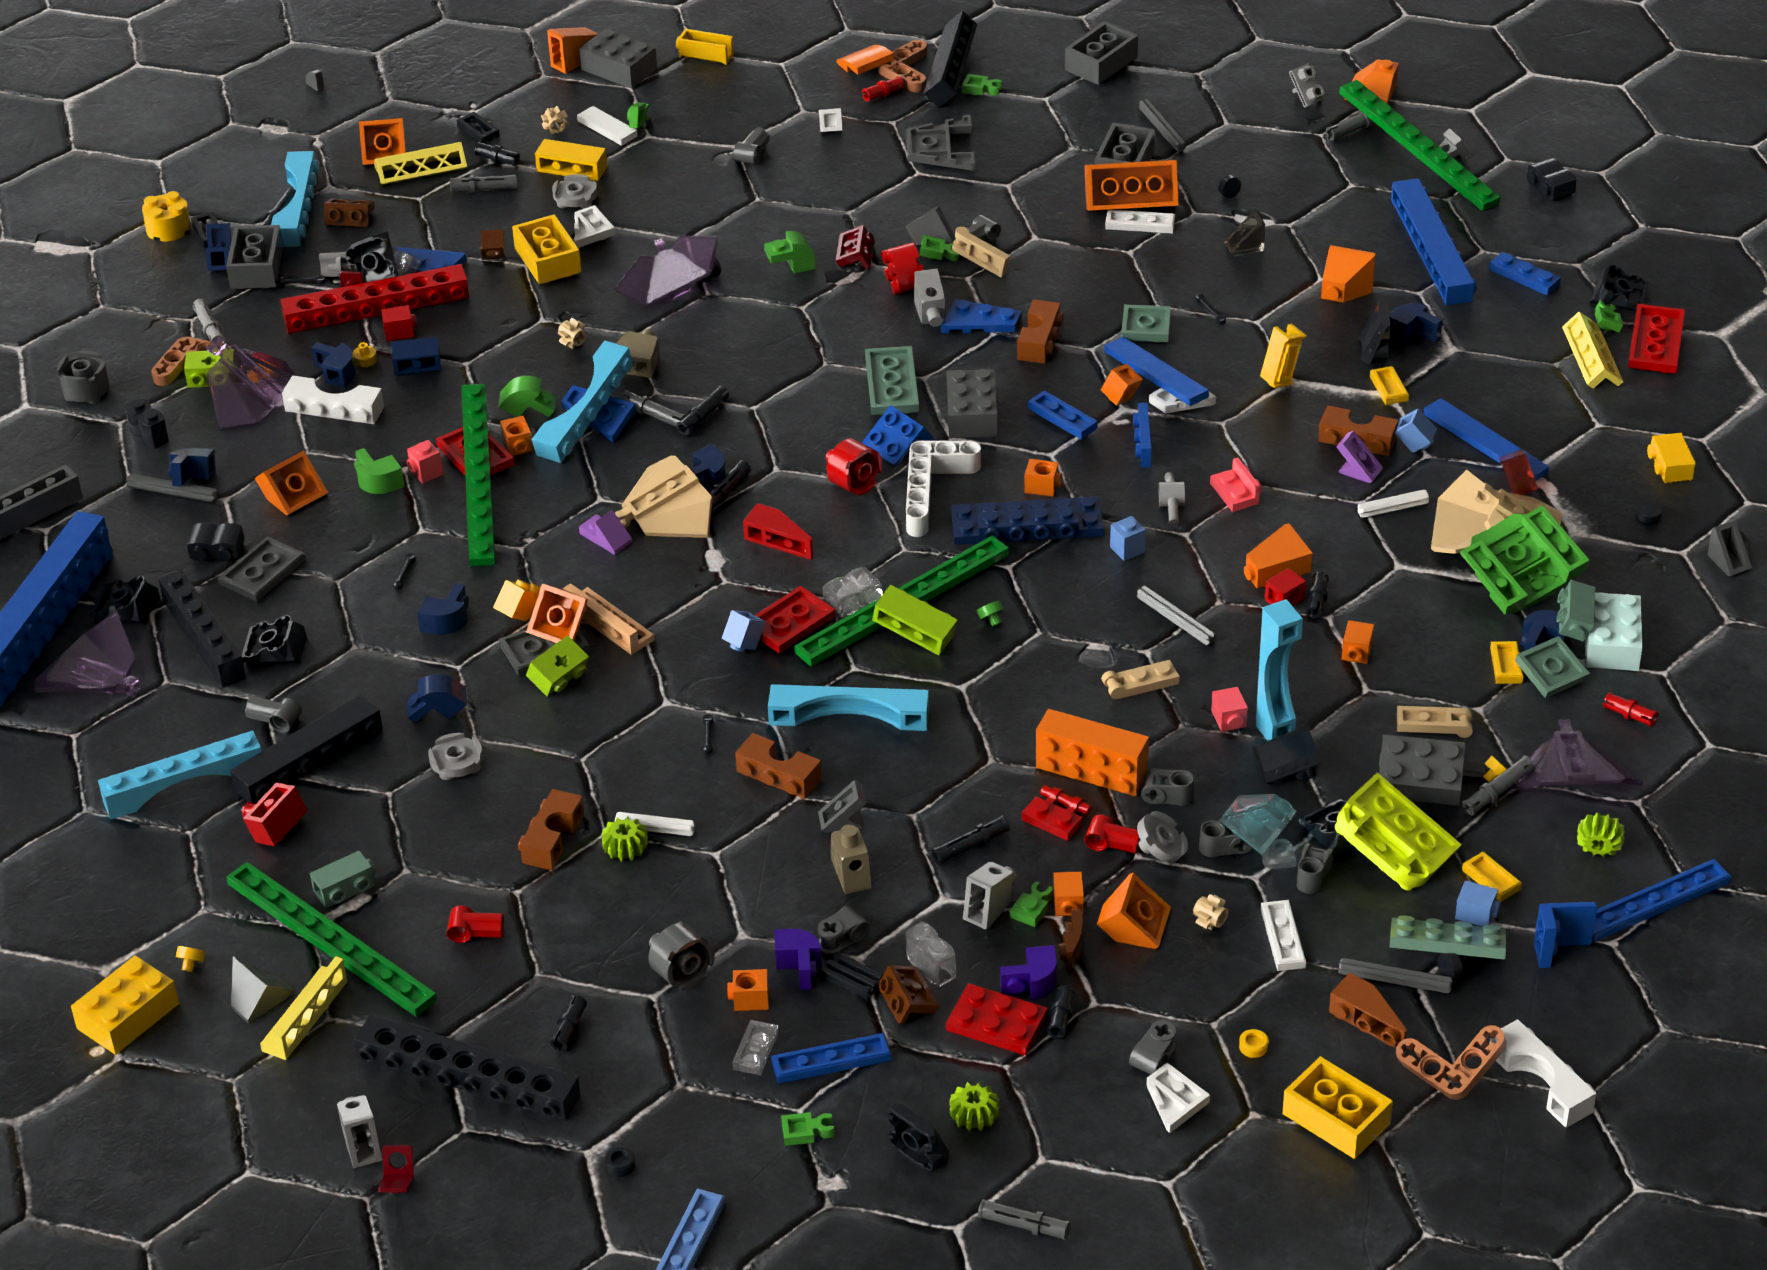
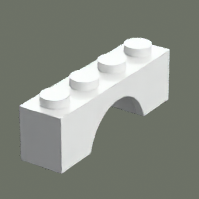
(357, 405)
(1569, 1095)

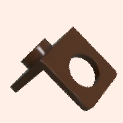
(492, 244)

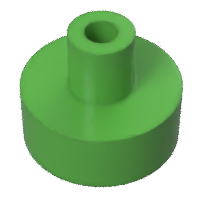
(991, 612)

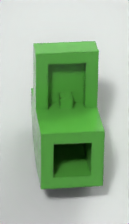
(794, 250)
(525, 393)
(379, 475)

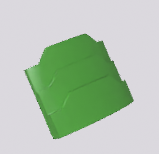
(1524, 559)

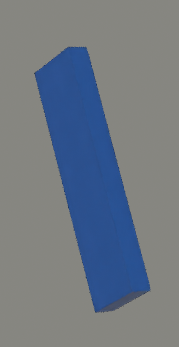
(831, 1058)

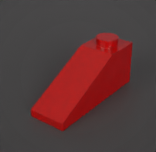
(775, 530)

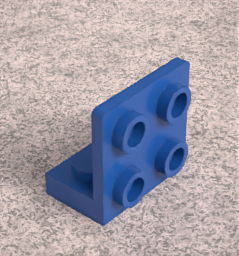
(894, 435)
(1562, 926)

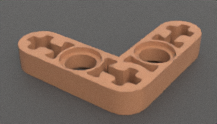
(903, 58)
(166, 371)
(1457, 1070)

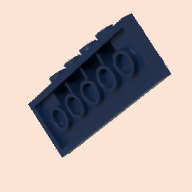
(1027, 520)

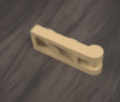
(980, 252)
(1140, 679)
(1434, 720)

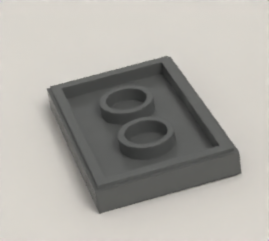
(262, 569)
(524, 647)

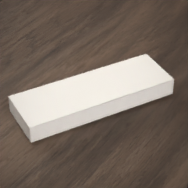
(607, 125)
(1140, 221)
(1283, 935)

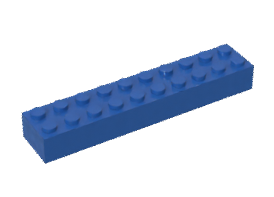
(50, 595)

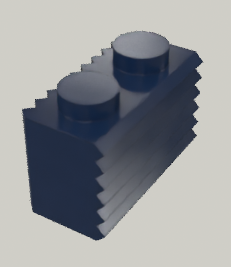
(415, 356)

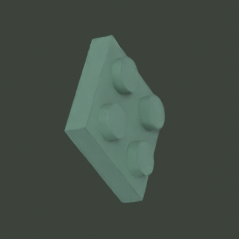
(1146, 323)
(1552, 667)

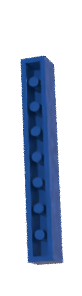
(1433, 242)

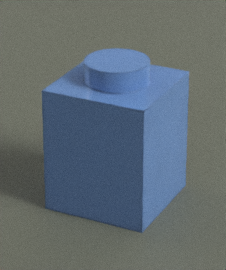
(1415, 430)
(1127, 538)
(743, 630)
(1477, 904)

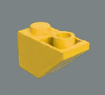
(517, 599)

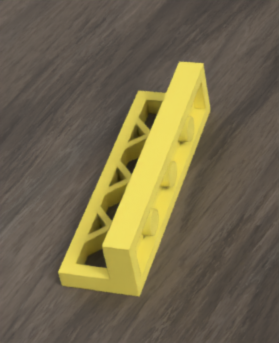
(419, 158)
(1591, 351)
(305, 1010)

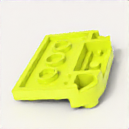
(1395, 833)

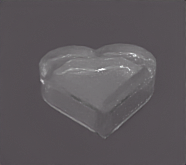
(1279, 855)

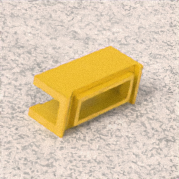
(705, 46)
(1282, 356)

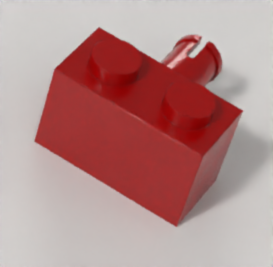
(274, 814)

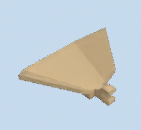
(668, 502)
(1508, 503)
(1459, 515)

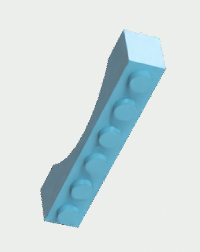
(301, 174)
(560, 434)
(1279, 633)
(900, 707)
(129, 790)

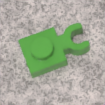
(979, 84)
(638, 114)
(936, 248)
(1607, 318)
(1031, 907)
(802, 1129)

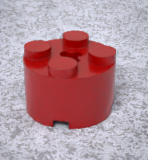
(901, 264)
(853, 466)

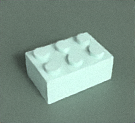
(1616, 633)

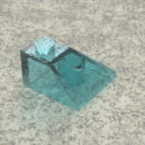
(1258, 819)

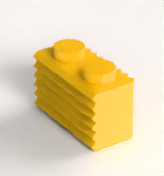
(1671, 457)

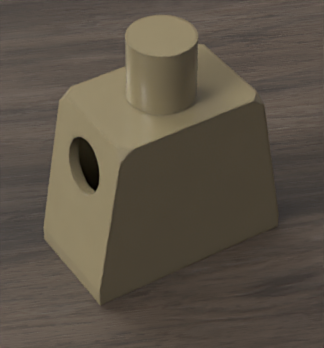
(643, 351)
(846, 847)

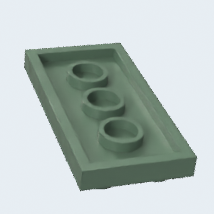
(891, 379)
(1448, 938)

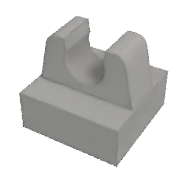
(1453, 144)

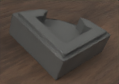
(315, 80)

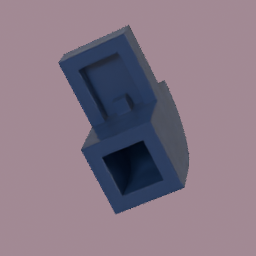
(218, 246)
(1412, 320)
(336, 363)
(191, 463)
(709, 465)
(444, 615)
(1539, 628)
(436, 693)

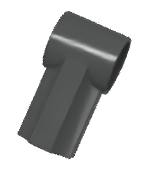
(751, 148)
(985, 229)
(279, 715)

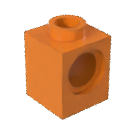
(1121, 384)
(516, 435)
(1042, 477)
(1357, 642)
(1067, 892)
(749, 990)

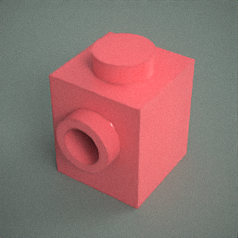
(424, 461)
(1229, 709)

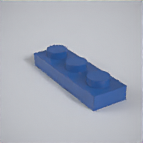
(1524, 273)
(1062, 415)
(1142, 435)

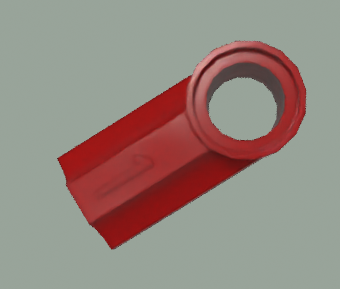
(1104, 834)
(466, 924)

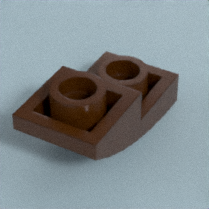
(1072, 940)

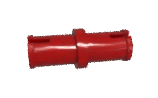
(883, 89)
(1630, 709)

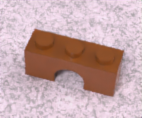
(1037, 339)
(1376, 435)
(796, 775)
(543, 841)

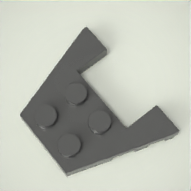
(932, 144)

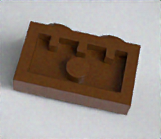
(348, 212)
(906, 992)

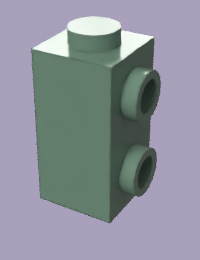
(1576, 610)
(343, 879)

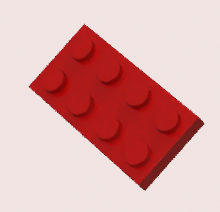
(1656, 338)

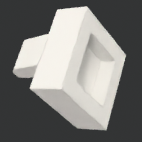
(830, 120)

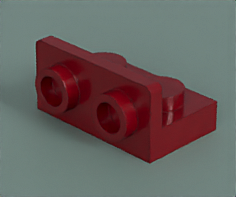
(855, 246)

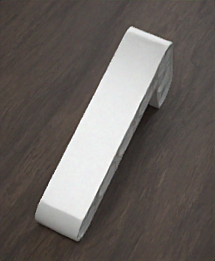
(929, 459)

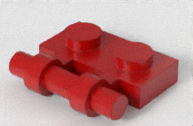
(1052, 818)

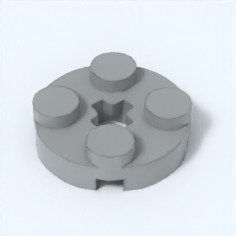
(565, 193)
(467, 761)
(1161, 838)

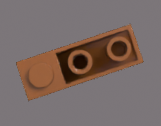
(1365, 1008)

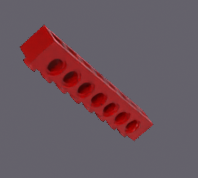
(369, 298)

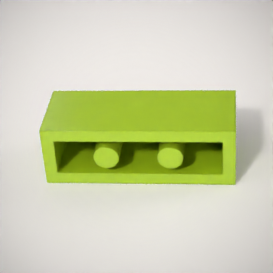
(914, 619)

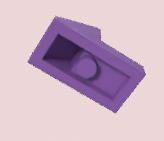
(1360, 461)
(606, 532)

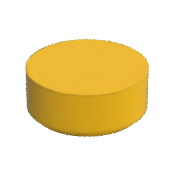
(1253, 1043)

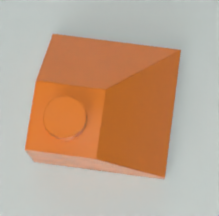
(1380, 78)
(381, 139)
(1347, 274)
(291, 484)
(556, 614)
(1134, 914)

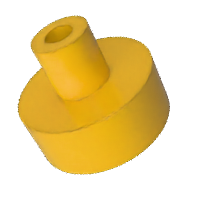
(364, 355)
(1496, 769)
(189, 957)

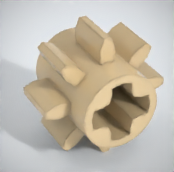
(554, 120)
(572, 333)
(1210, 911)

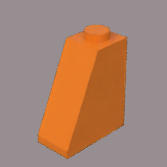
(565, 46)
(1277, 553)

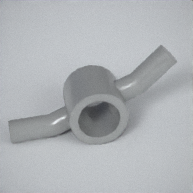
(1171, 496)

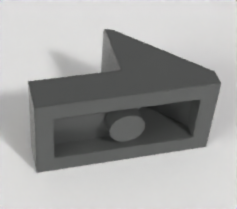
(843, 809)

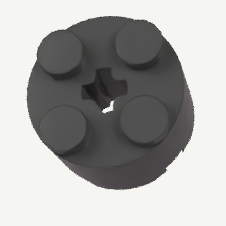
(83, 377)
(680, 955)

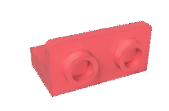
(1237, 486)

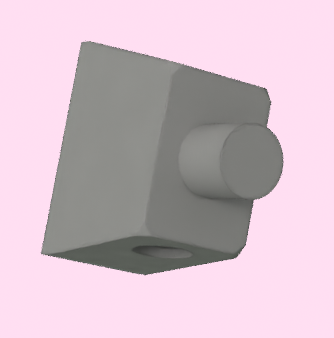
(930, 309)
(987, 894)
(358, 1119)

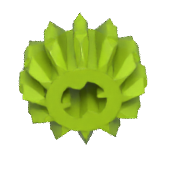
(1600, 834)
(624, 838)
(974, 1106)

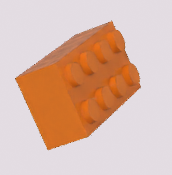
(1131, 185)
(1092, 752)

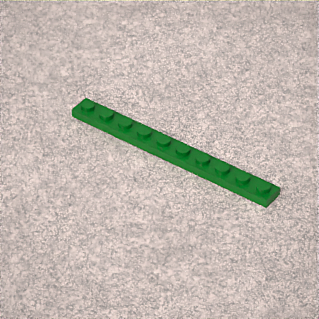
(1420, 145)
(477, 475)
(923, 588)
(332, 939)

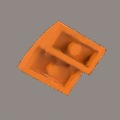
(866, 59)

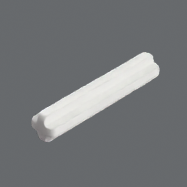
(1393, 503)
(662, 824)

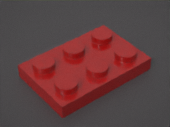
(453, 447)
(793, 618)
(997, 1019)

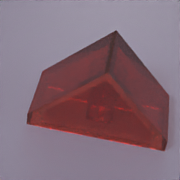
(1518, 472)

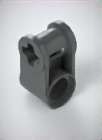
(1171, 787)
(1220, 840)
(1313, 868)
(842, 931)
(1155, 1047)

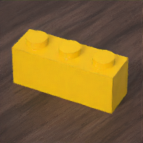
(570, 159)

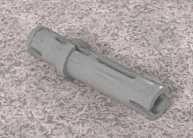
(211, 327)

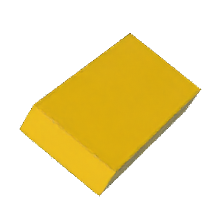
(1389, 385)
(1504, 663)
(1491, 874)

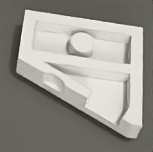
(591, 226)
(1168, 403)
(1175, 1096)

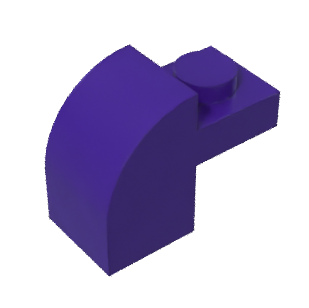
(798, 950)
(1035, 977)

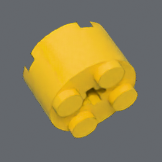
(166, 216)

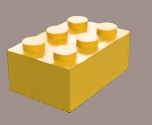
(546, 249)
(125, 1004)
(1337, 1107)

